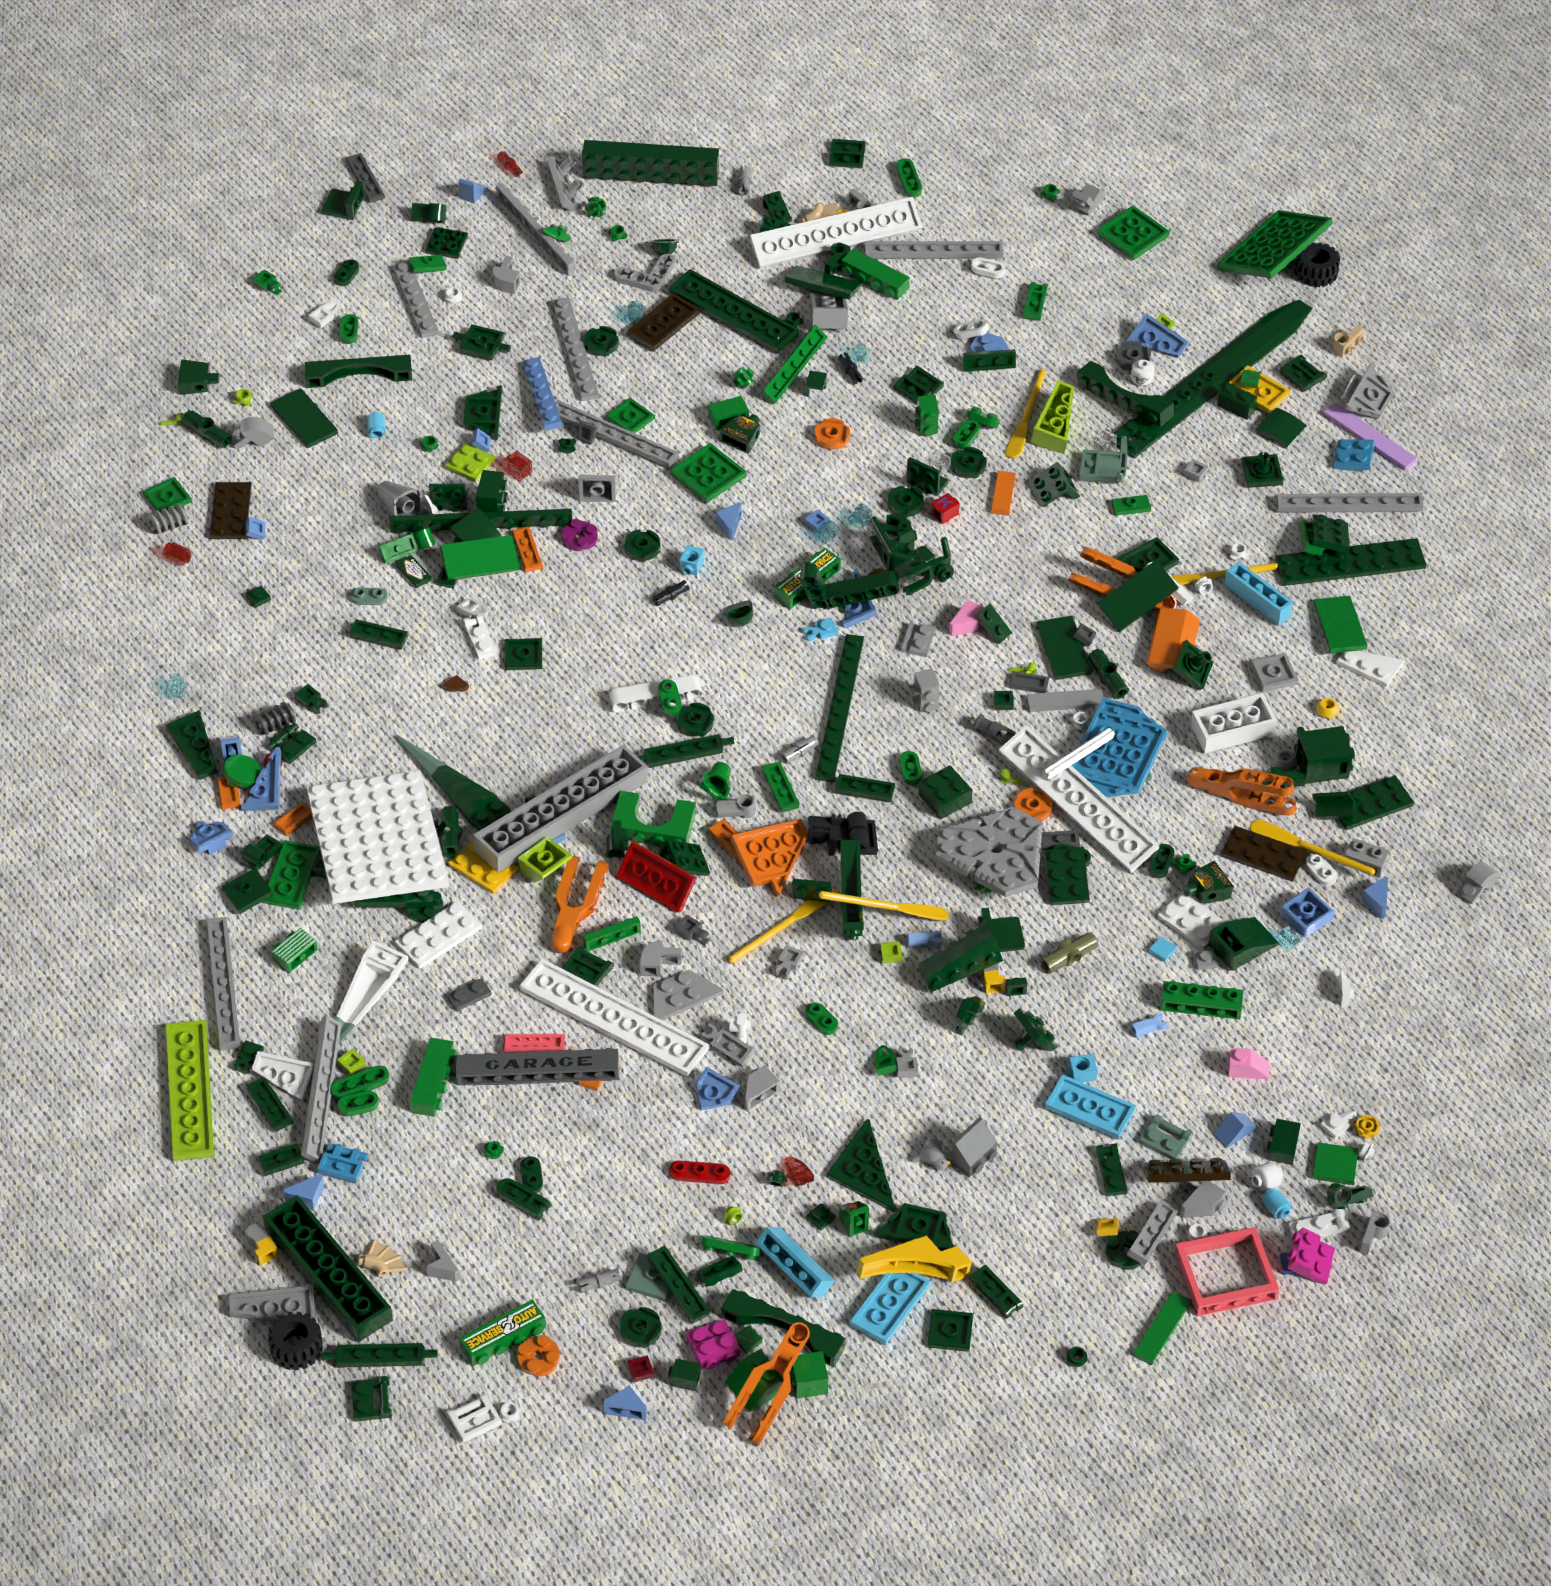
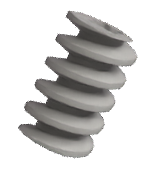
(168, 518)

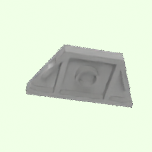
(1370, 394)
(682, 993)

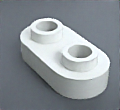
(988, 267)
(971, 329)
(1320, 868)

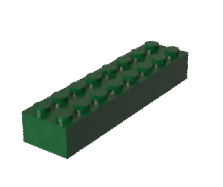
(650, 163)
(327, 1268)

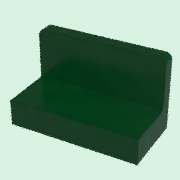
(1334, 805)

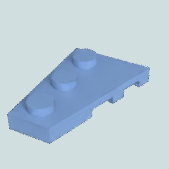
(1158, 337)

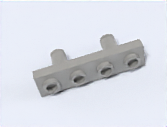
(565, 189)

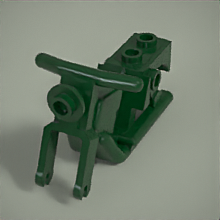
(902, 558)

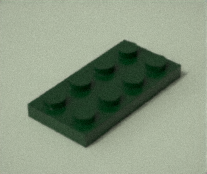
(1378, 801)

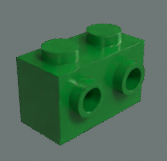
(927, 415)

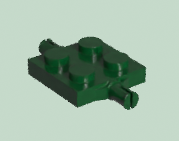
(481, 342)

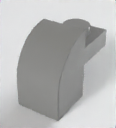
(1088, 199)
(505, 278)
(254, 430)
(1478, 878)
(655, 955)

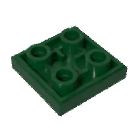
(446, 242)

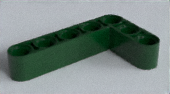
(846, 591)

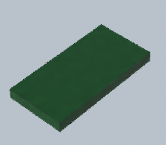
(822, 282)
(304, 418)
(1138, 595)
(1062, 649)

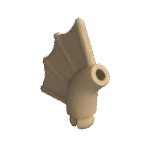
(820, 211)
(381, 1259)

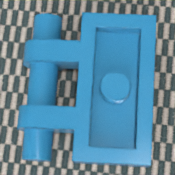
(341, 1167)

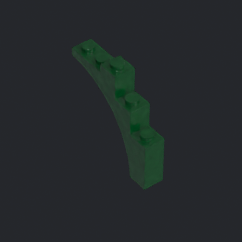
(851, 885)

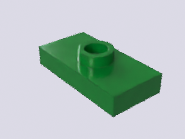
(427, 263)
(1131, 505)

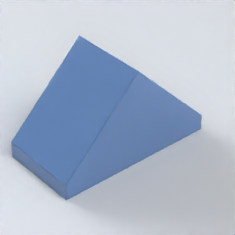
(471, 190)
(729, 519)
(1376, 897)
(1234, 1128)
(307, 1190)
(625, 1404)

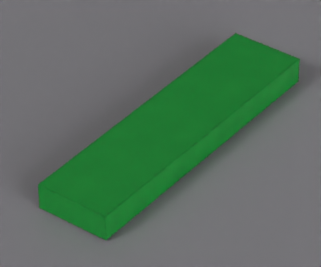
(1162, 1328)

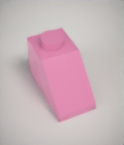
(965, 619)
(1247, 1064)

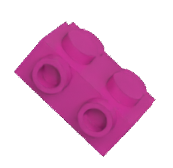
(1310, 1256)
(713, 1344)

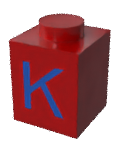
(945, 508)

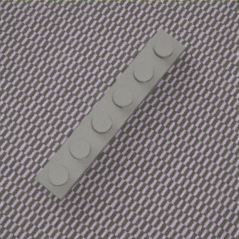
(415, 300)

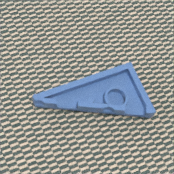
(859, 611)
(266, 791)

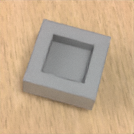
(1196, 470)
(1205, 959)

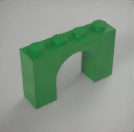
(676, 829)

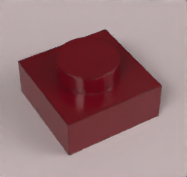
(640, 1368)

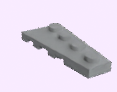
(273, 1303)

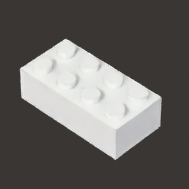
(1233, 723)

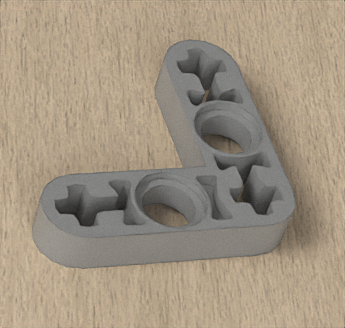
(651, 278)

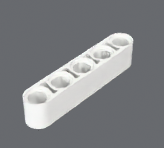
(647, 694)

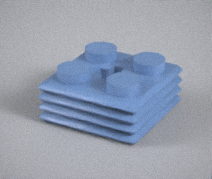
(1306, 912)

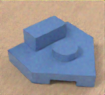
(988, 342)
(210, 836)
(715, 1089)

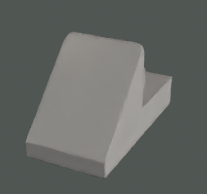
(442, 1264)

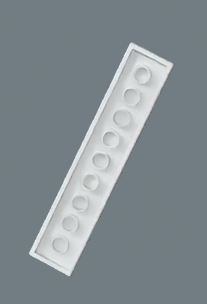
(849, 228)
(1080, 800)
(614, 1017)

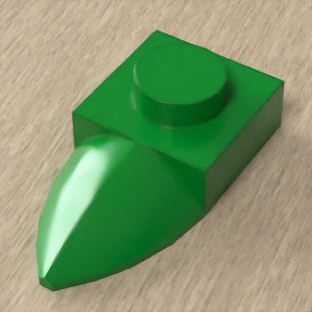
(558, 232)
(885, 1061)

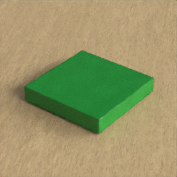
(630, 416)
(167, 494)
(1335, 1163)

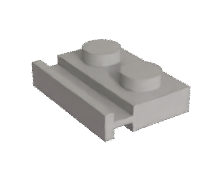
(918, 639)

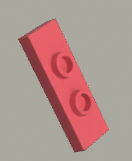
(533, 1042)

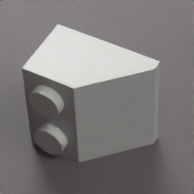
(597, 488)

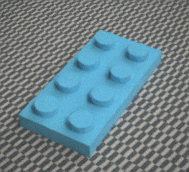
(1090, 1107)
(889, 1305)

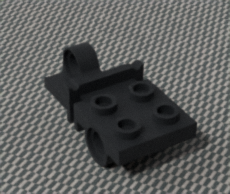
(839, 828)

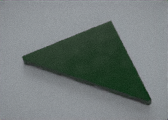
(862, 1169)

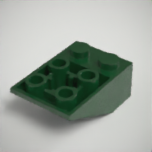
(1240, 941)

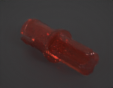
(509, 163)

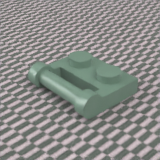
(1162, 1142)

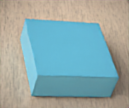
(1162, 949)

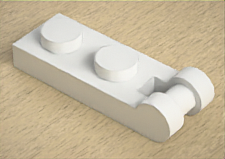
(479, 637)
(1322, 1224)

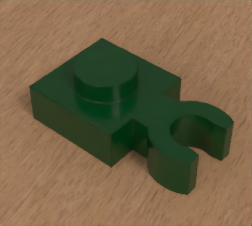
(310, 697)
(247, 1055)

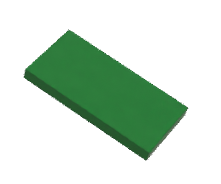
(479, 557)
(1340, 624)
(291, 874)

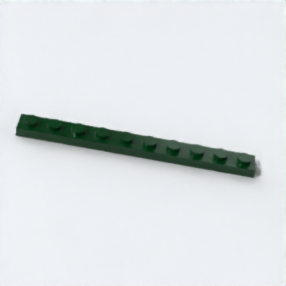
(500, 519)
(839, 708)

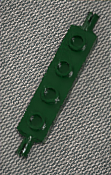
(685, 750)
(380, 1355)

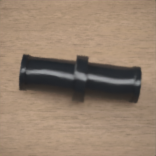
(850, 368)
(670, 593)

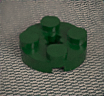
(605, 348)
(960, 459)
(900, 493)
(643, 553)
(695, 728)
(422, 915)
(1114, 1246)
(640, 1338)

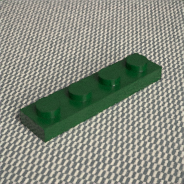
(678, 1284)

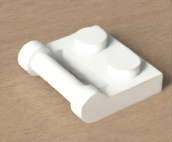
(476, 1422)

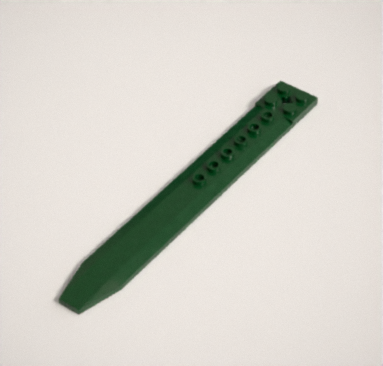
(1215, 373)

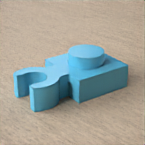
(823, 629)

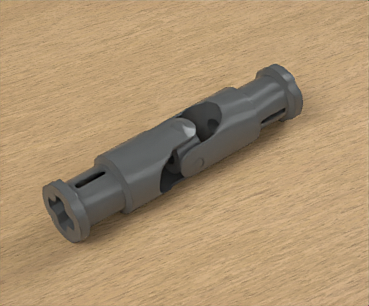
(993, 729)

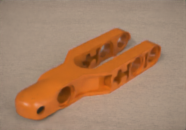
(1112, 565)
(1245, 785)
(570, 917)
(782, 1363)

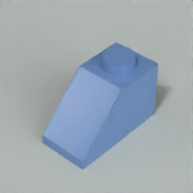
(230, 746)

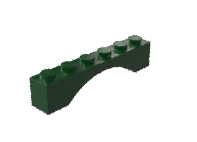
(322, 373)
(1150, 407)
(746, 1310)

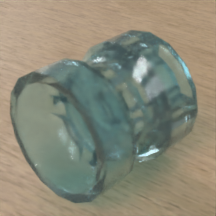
(634, 312)
(860, 515)
(827, 531)

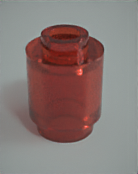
(177, 553)

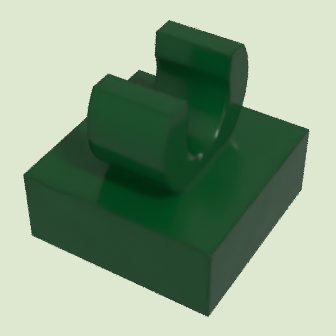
(821, 1216)

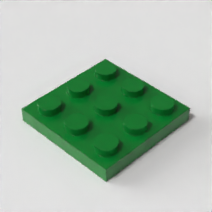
(1133, 232)
(708, 472)

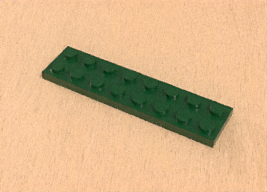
(734, 311)
(1359, 562)

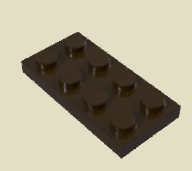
(663, 322)
(230, 510)
(1263, 853)
(1184, 1171)

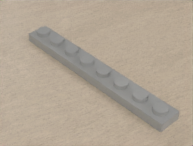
(535, 229)
(934, 249)
(575, 349)
(619, 435)
(1350, 502)
(223, 983)
(321, 1089)

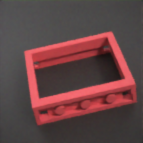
(1231, 1299)

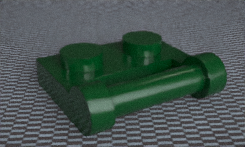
(1300, 376)
(586, 970)
(364, 1399)

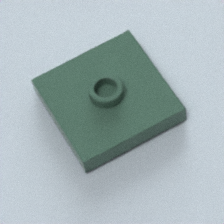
(646, 1281)

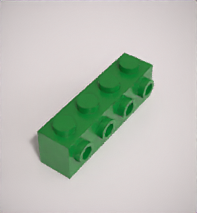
(1202, 1000)

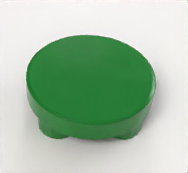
(241, 771)

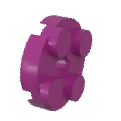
(575, 527)

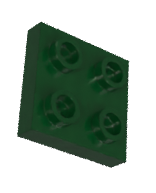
(1262, 470)
(1193, 664)
(1034, 1031)

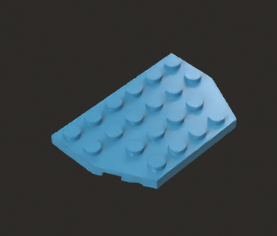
(1127, 758)

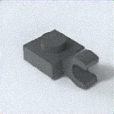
(690, 928)

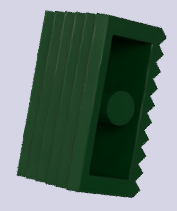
(1237, 400)
(1284, 1141)

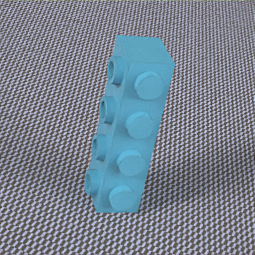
(1258, 593)
(795, 1262)

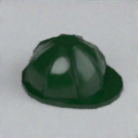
(664, 246)

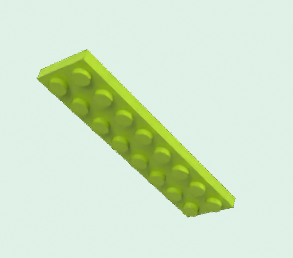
(190, 1090)

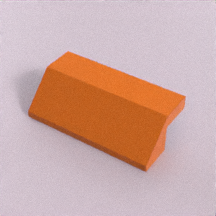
(1169, 632)

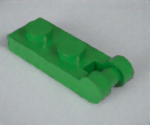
(1035, 301)

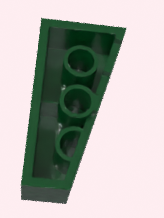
(961, 958)

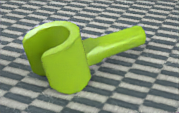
(178, 421)
(1030, 669)
(1005, 777)

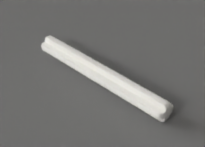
(1078, 753)

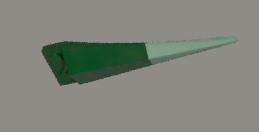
(471, 799)

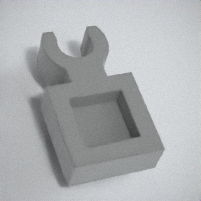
(789, 959)
(906, 1064)

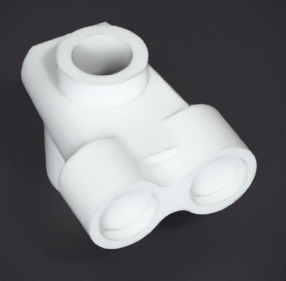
(740, 1025)

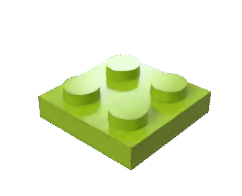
(470, 462)

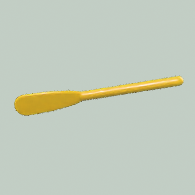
(1019, 436)
(1191, 578)
(1270, 830)
(804, 910)
(920, 910)

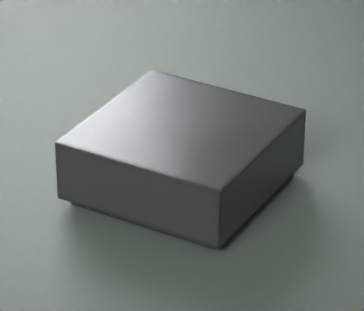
(587, 432)
(1084, 634)

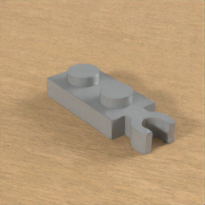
(729, 1045)

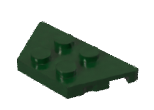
(484, 412)
(917, 1222)

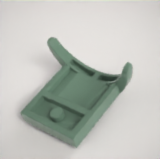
(1104, 465)

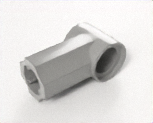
(743, 807)

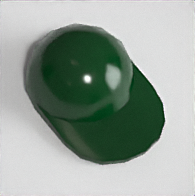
(740, 613)

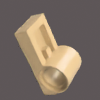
(1345, 343)

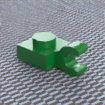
(267, 280)

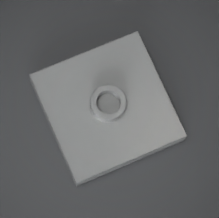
(1274, 672)

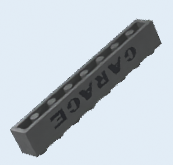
(538, 1067)

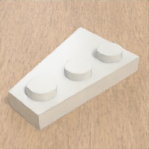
(1371, 666)
(285, 1073)

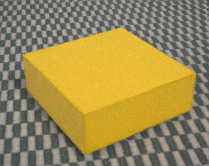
(1107, 1227)

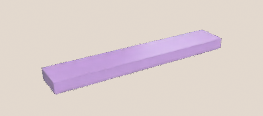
(1365, 432)

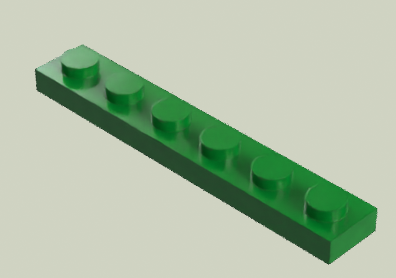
(794, 364)

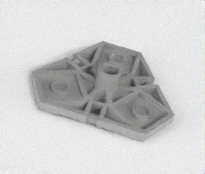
(1002, 850)

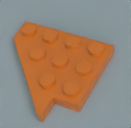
(770, 852)

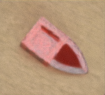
(798, 1171)

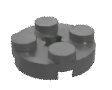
(1124, 353)

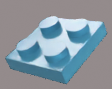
(1354, 454)

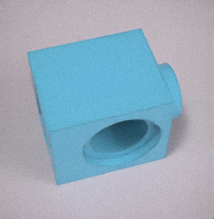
(692, 560)
(1084, 1062)

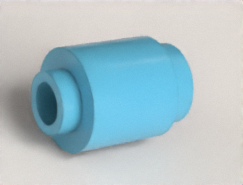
(376, 425)
(1276, 1203)

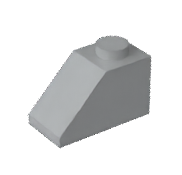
(760, 1086)
(1204, 1201)

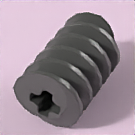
(274, 717)

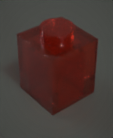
(518, 465)

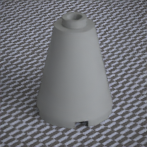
(399, 498)

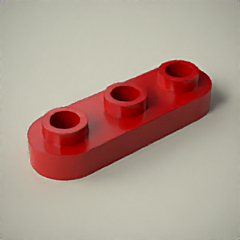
(708, 1175)

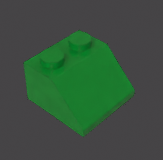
(765, 1388)

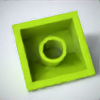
(542, 859)

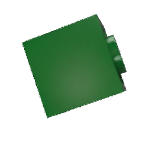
(809, 1375)

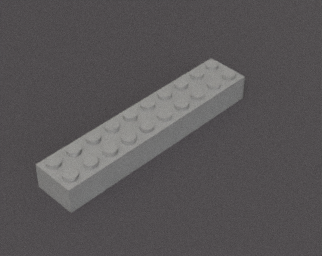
(560, 807)

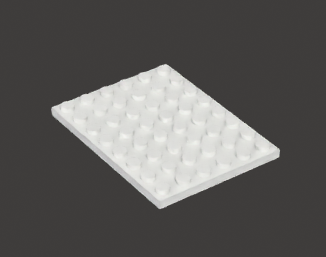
(377, 837)

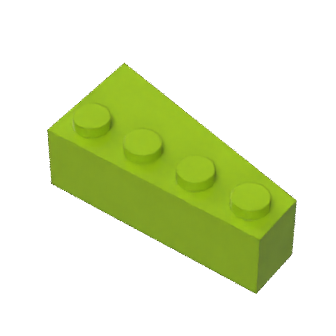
(1055, 419)

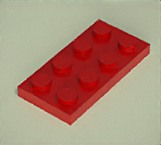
(656, 876)

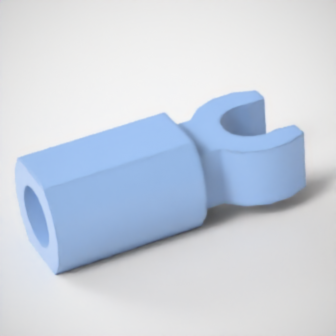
(924, 939)
(1148, 1025)

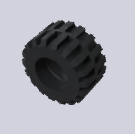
(1318, 264)
(298, 1354)

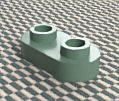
(369, 596)

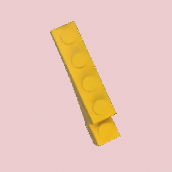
(916, 1257)

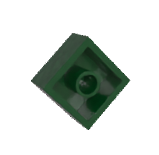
(491, 491)
(945, 792)

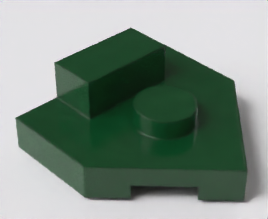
(967, 1012)

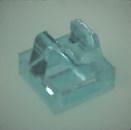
(860, 354)
(175, 686)
(1289, 938)

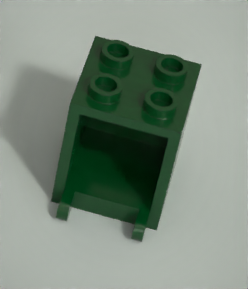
(1324, 754)

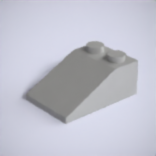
(828, 311)

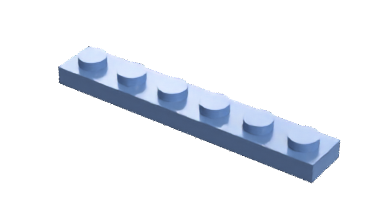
(542, 393)

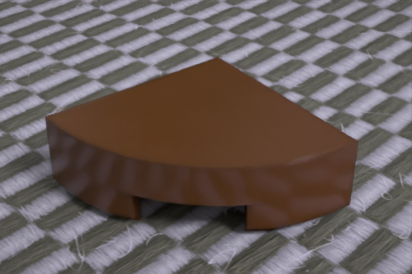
(455, 684)

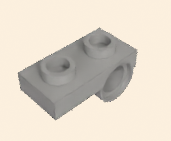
(858, 200)
(1373, 1231)

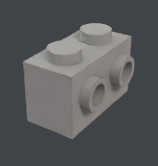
(926, 690)
(1368, 854)

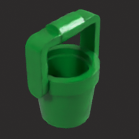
(716, 781)

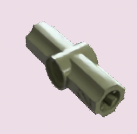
(1069, 952)

